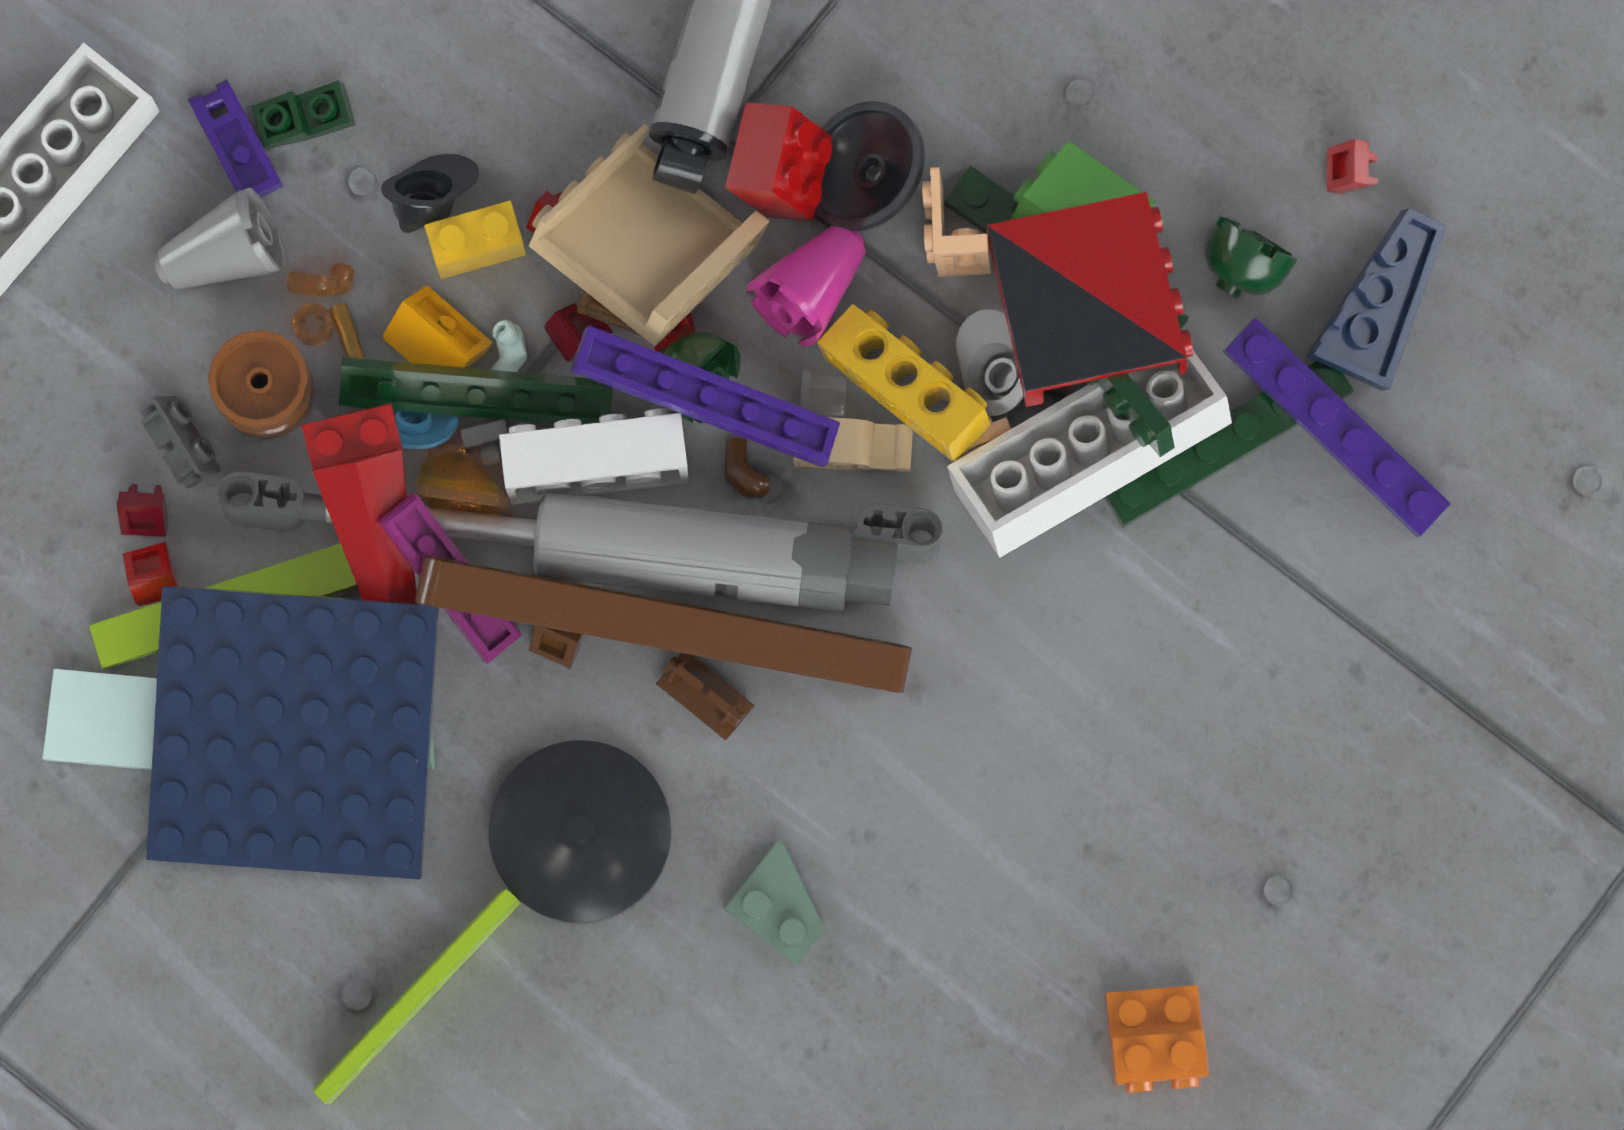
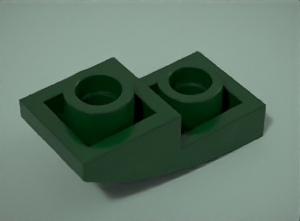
(303, 116)

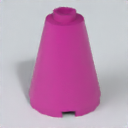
(808, 284)

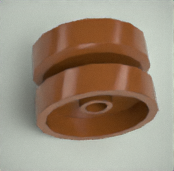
(243, 366)

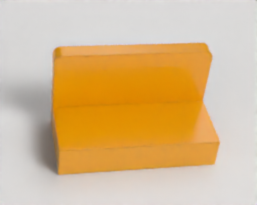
(434, 332)

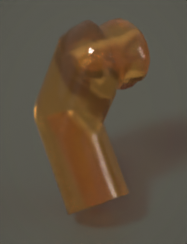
(322, 285)

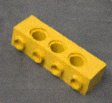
(949, 430)

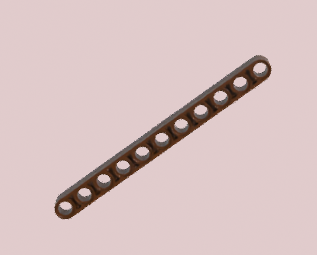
(663, 624)

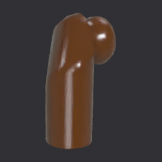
(740, 473)

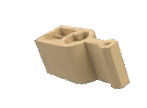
(868, 446)

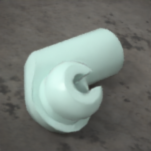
(510, 346)

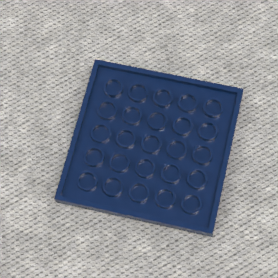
(292, 732)

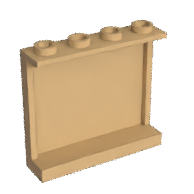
(642, 243)

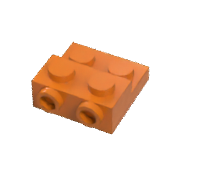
(1156, 1038)

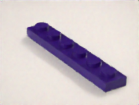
(705, 396)
(1336, 427)

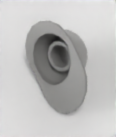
(989, 361)

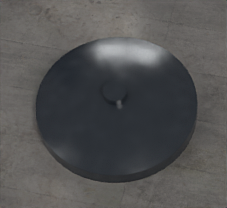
(580, 831)

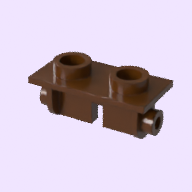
(704, 694)

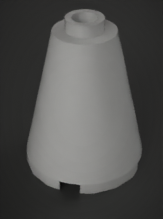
(223, 245)

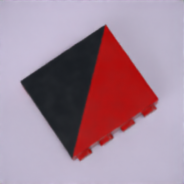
(1087, 294)

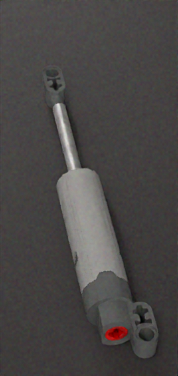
(660, 544)

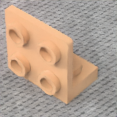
(953, 255)

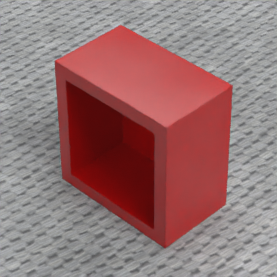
(779, 161)

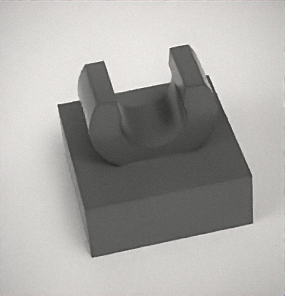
(485, 438)

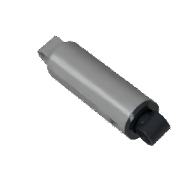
(705, 88)

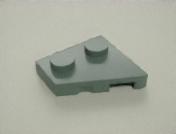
(778, 906)

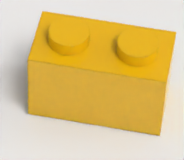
(475, 239)

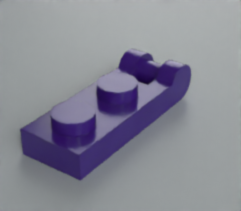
(235, 141)

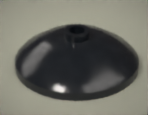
(864, 142)

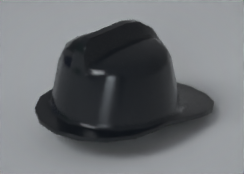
(429, 189)

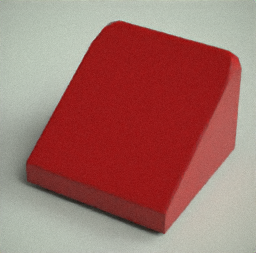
(148, 572)

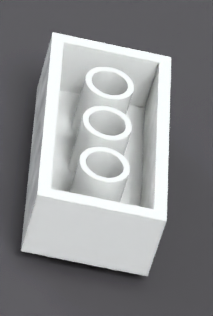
(594, 457)

